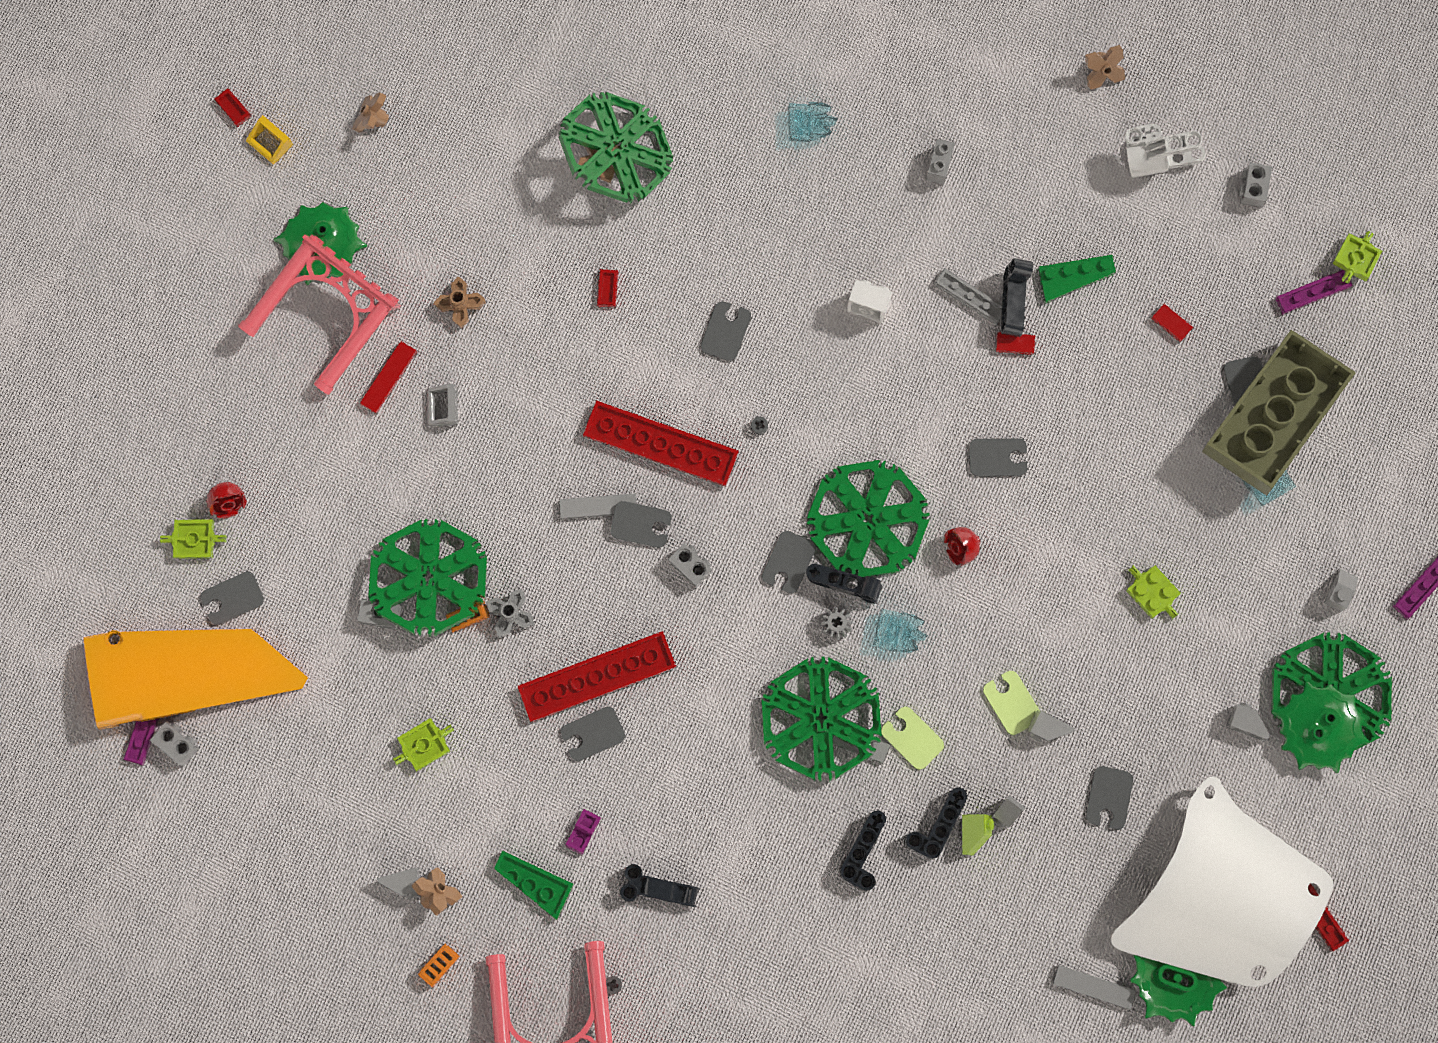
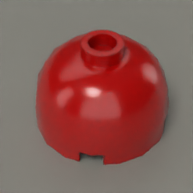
(225, 499)
(963, 545)

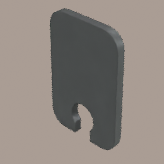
(724, 336)
(1240, 375)
(992, 457)
(635, 522)
(792, 557)
(237, 597)
(598, 731)
(1110, 791)

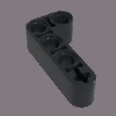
(1014, 296)
(942, 822)
(857, 865)

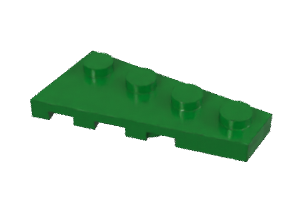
(1069, 276)
(539, 885)

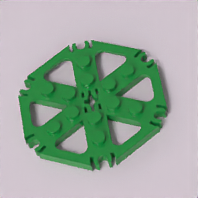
(610, 136)
(850, 522)
(443, 584)
(1333, 674)
(837, 709)

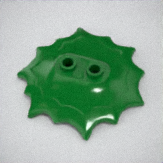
(339, 235)
(1309, 713)
(1169, 996)

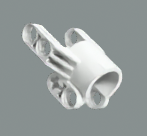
(1151, 151)

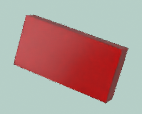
(232, 107)
(607, 288)
(1172, 323)
(1017, 345)

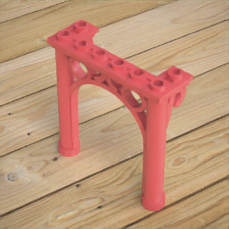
(288, 279)
(598, 996)

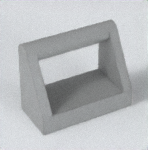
(452, 419)

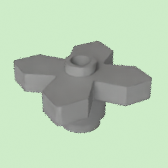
(515, 603)

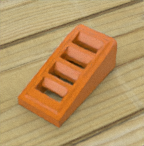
(483, 612)
(444, 970)

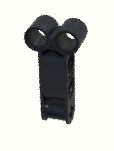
(867, 587)
(659, 889)

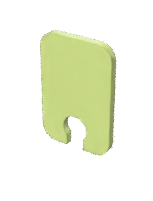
(1014, 707)
(916, 742)

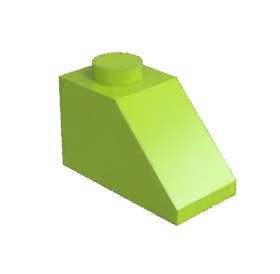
(975, 832)

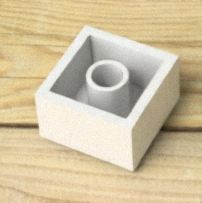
(869, 300)

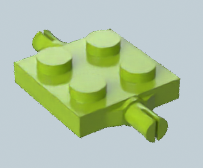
(1357, 257)
(193, 539)
(1153, 592)
(423, 744)

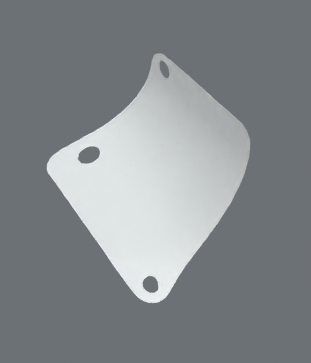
(1227, 898)

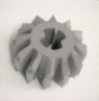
(833, 617)

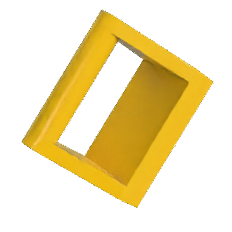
(285, 142)

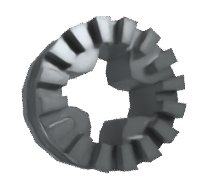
(765, 424)
(618, 981)

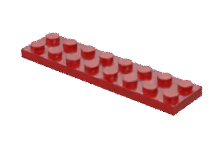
(661, 443)
(596, 676)

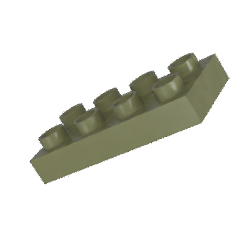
(1278, 412)

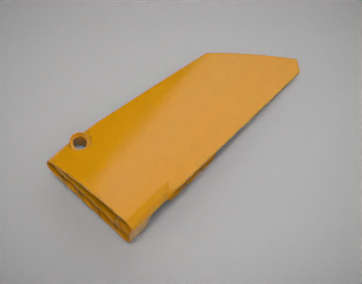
(180, 672)

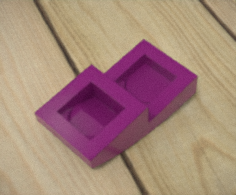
(583, 832)

